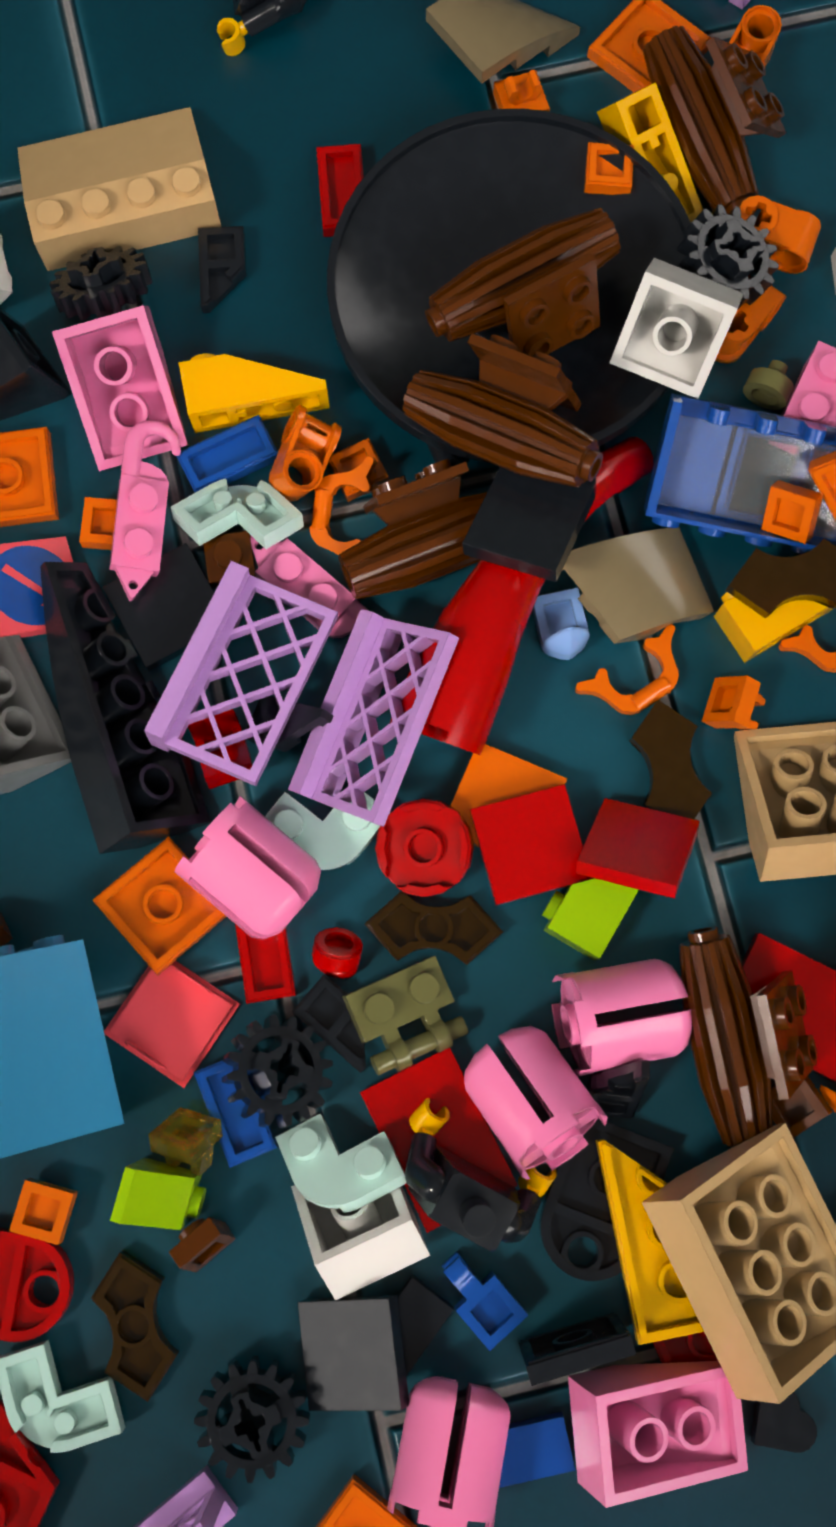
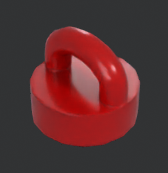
(337, 952)

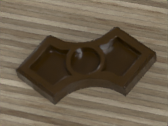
(774, 580)
(665, 745)
(456, 929)
(139, 1346)

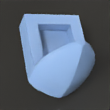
(561, 624)

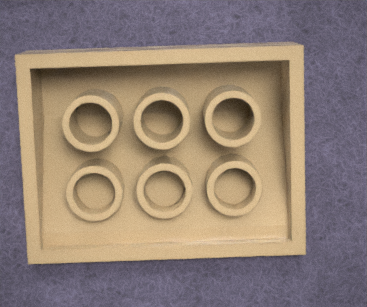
(117, 188)
(789, 799)
(755, 1262)

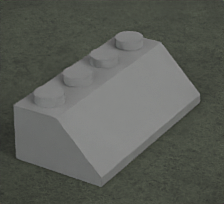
(29, 724)

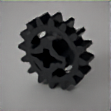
(730, 252)
(101, 282)
(297, 1073)
(258, 1440)

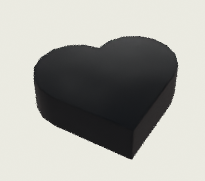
(783, 1426)

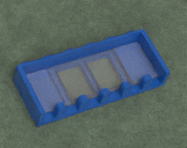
(720, 466)

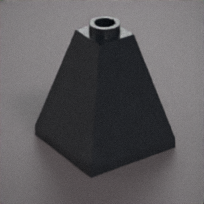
(25, 372)

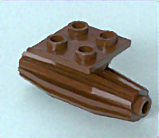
(714, 110)
(534, 285)
(508, 413)
(421, 534)
(742, 1035)

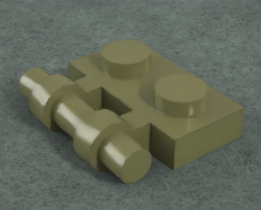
(398, 1000)

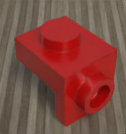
(238, 752)

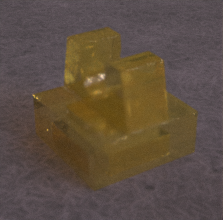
(187, 1139)

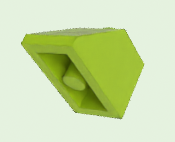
(588, 914)
(158, 1196)

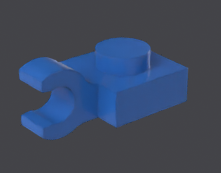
(486, 1304)

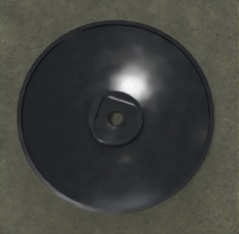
(456, 199)

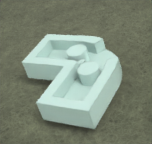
(219, 507)
(330, 842)
(336, 1178)
(46, 1413)

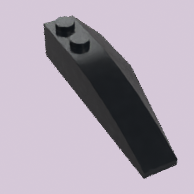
(104, 704)

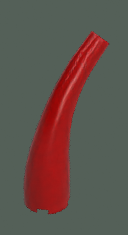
(491, 618)

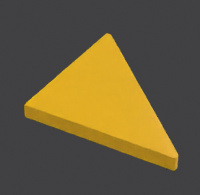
(652, 1288)

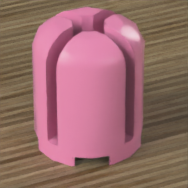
(251, 871)
(624, 1041)
(510, 1114)
(476, 1460)

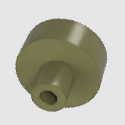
(769, 386)

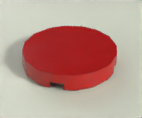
(424, 847)

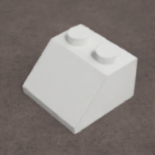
(676, 327)
(363, 1243)

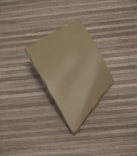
(497, 32)
(639, 583)

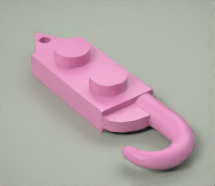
(140, 510)
(296, 572)

